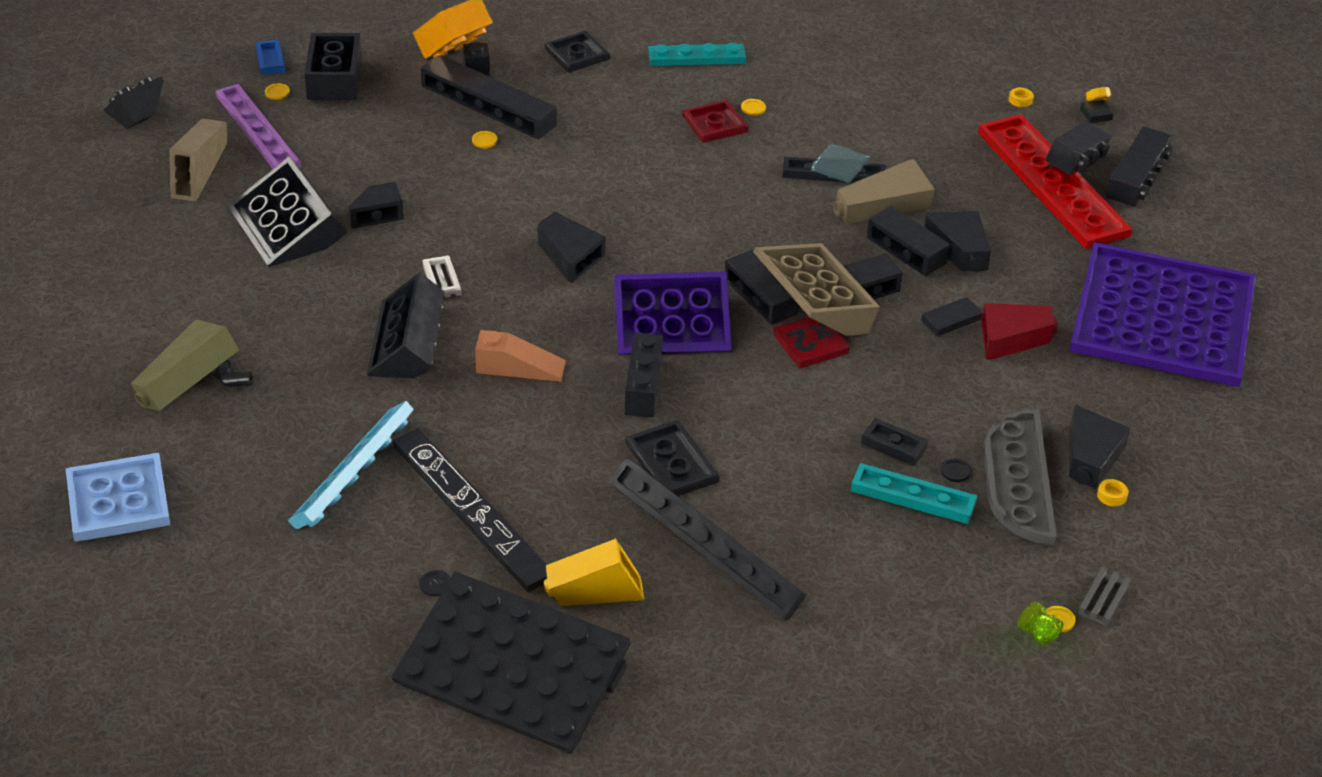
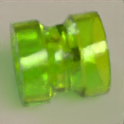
(1040, 624)

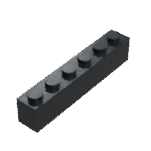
(489, 96)

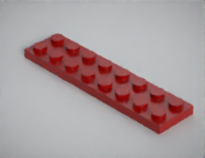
(1066, 196)

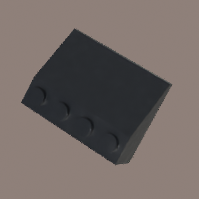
(286, 215)

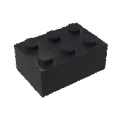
(333, 66)

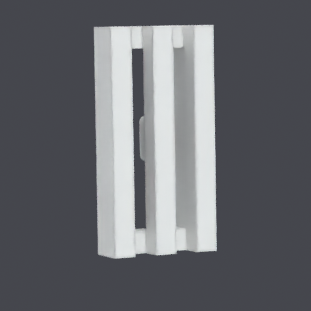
(455, 288)

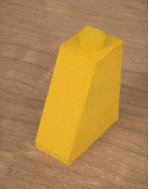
(594, 577)

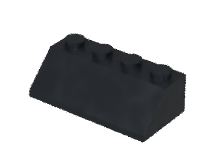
(407, 330)

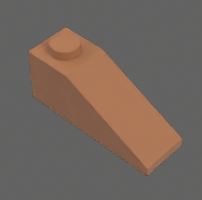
(510, 356)

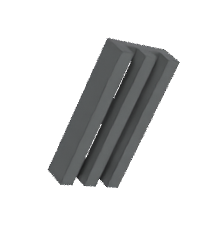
(1112, 580)

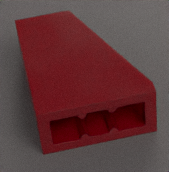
(1016, 328)

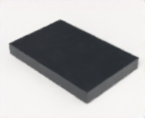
(672, 458)

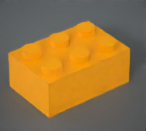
(453, 28)

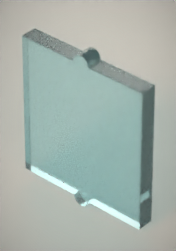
(840, 163)

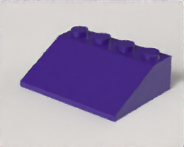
(682, 307)

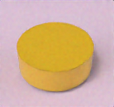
(1097, 94)
(1021, 97)
(1112, 492)

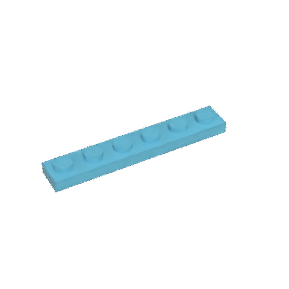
(345, 473)

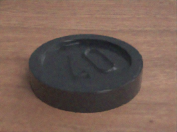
(955, 470)
(434, 582)

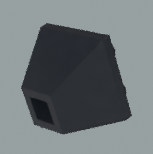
(135, 104)

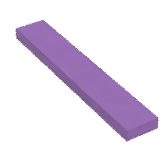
(255, 125)

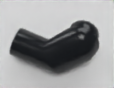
(231, 378)

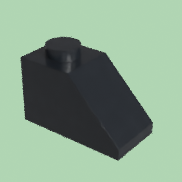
(377, 206)

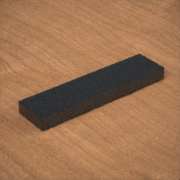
(801, 169)

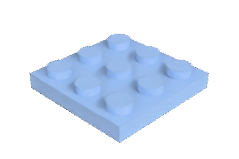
(117, 497)

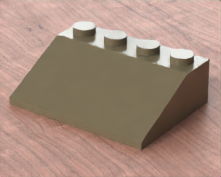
(821, 286)

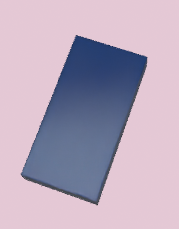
(270, 57)

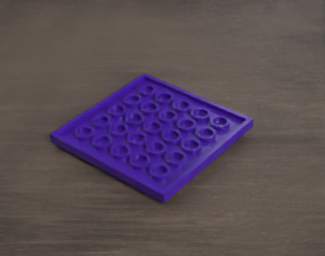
(1164, 314)

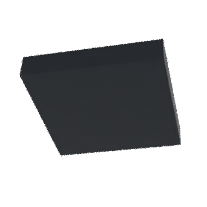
(577, 51)

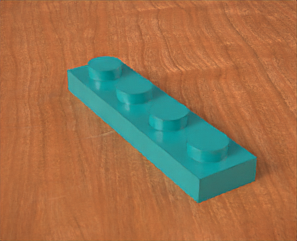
(696, 54)
(914, 493)

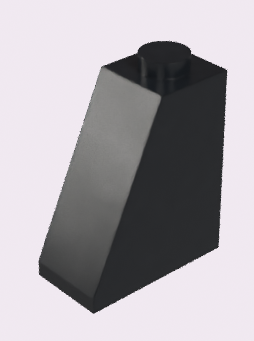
(966, 237)
(570, 245)
(1094, 446)

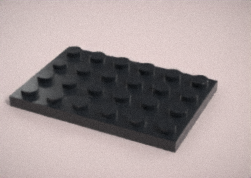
(512, 661)

